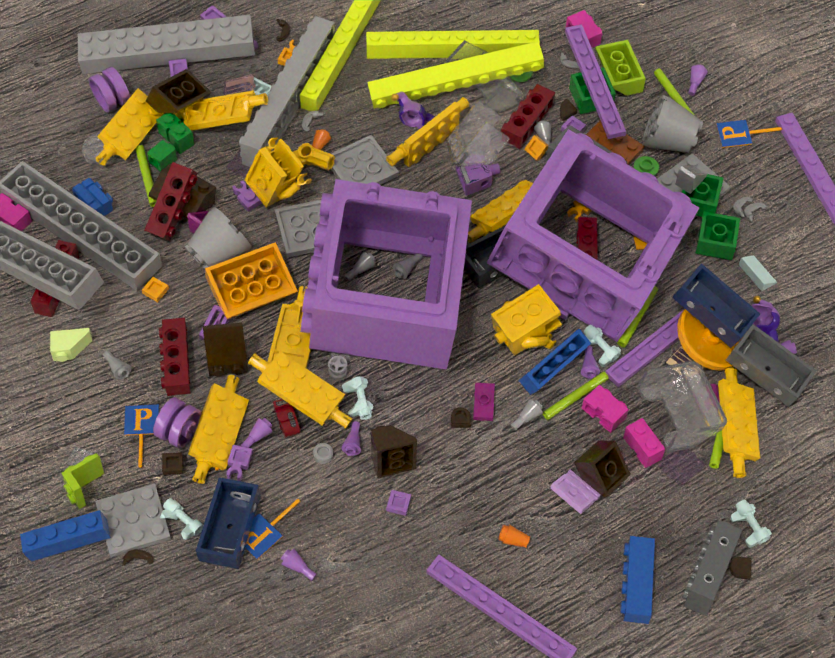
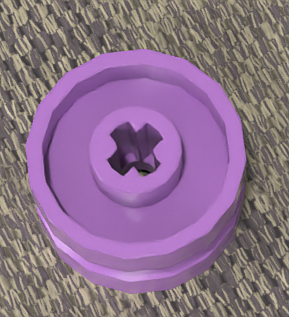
(109, 89)
(177, 422)

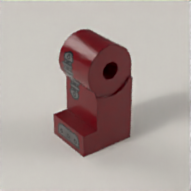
(286, 418)

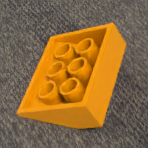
(250, 280)

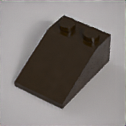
(225, 349)

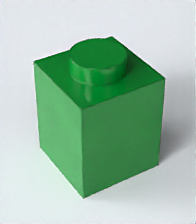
(162, 155)

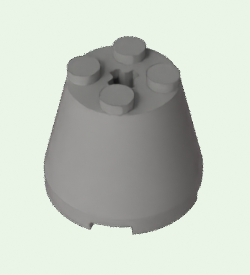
(671, 127)
(216, 240)

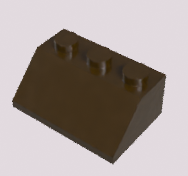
(177, 93)
(201, 196)
(392, 451)

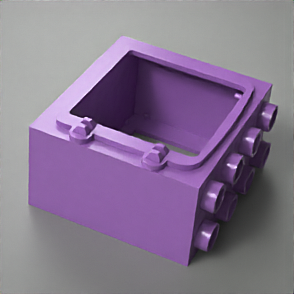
(570, 275)
(377, 323)

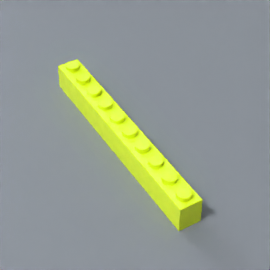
(442, 43)
(337, 54)
(457, 74)

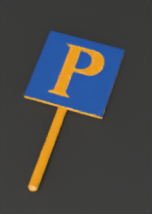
(737, 133)
(140, 421)
(263, 534)

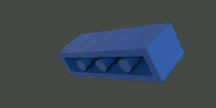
(554, 361)
(65, 535)
(639, 579)

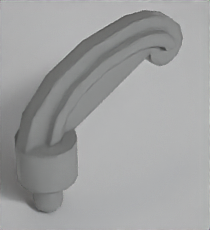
(570, 64)
(307, 119)
(739, 204)
(751, 208)

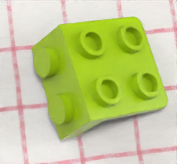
(80, 475)

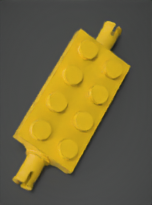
(221, 110)
(127, 127)
(429, 135)
(498, 211)
(287, 334)
(301, 388)
(217, 428)
(741, 430)

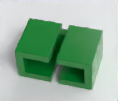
(175, 132)

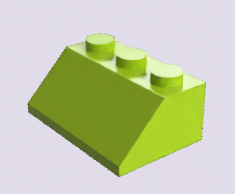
(622, 67)

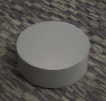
(323, 453)

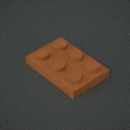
(624, 146)

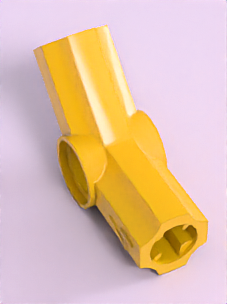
(316, 157)

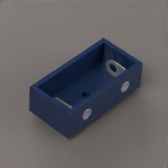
(731, 312)
(233, 505)

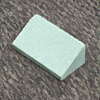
(757, 272)

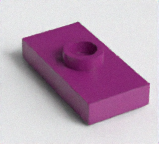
(484, 401)

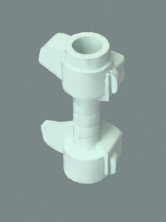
(595, 337)
(362, 407)
(174, 511)
(746, 512)

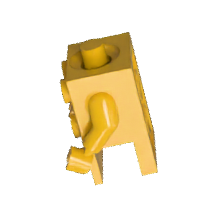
(275, 173)
(527, 321)

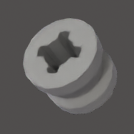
(334, 364)

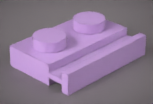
(575, 491)

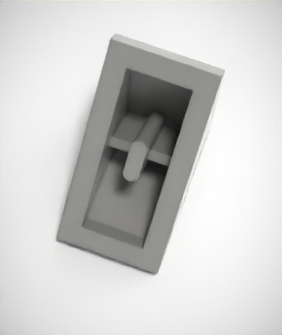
(689, 178)

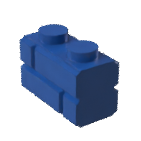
(93, 196)

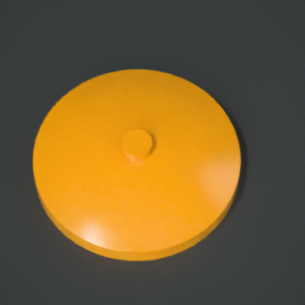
(702, 343)

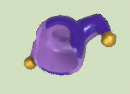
(411, 113)
(768, 319)

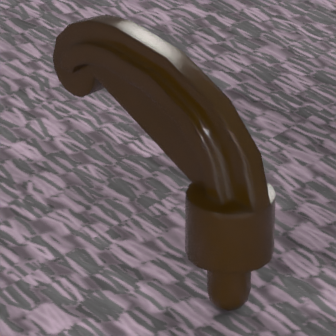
(285, 29)
(137, 554)

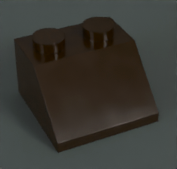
(603, 467)

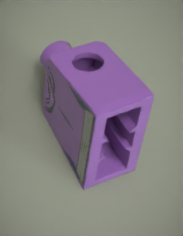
(476, 177)

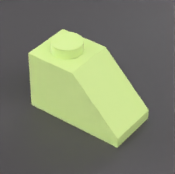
(69, 343)

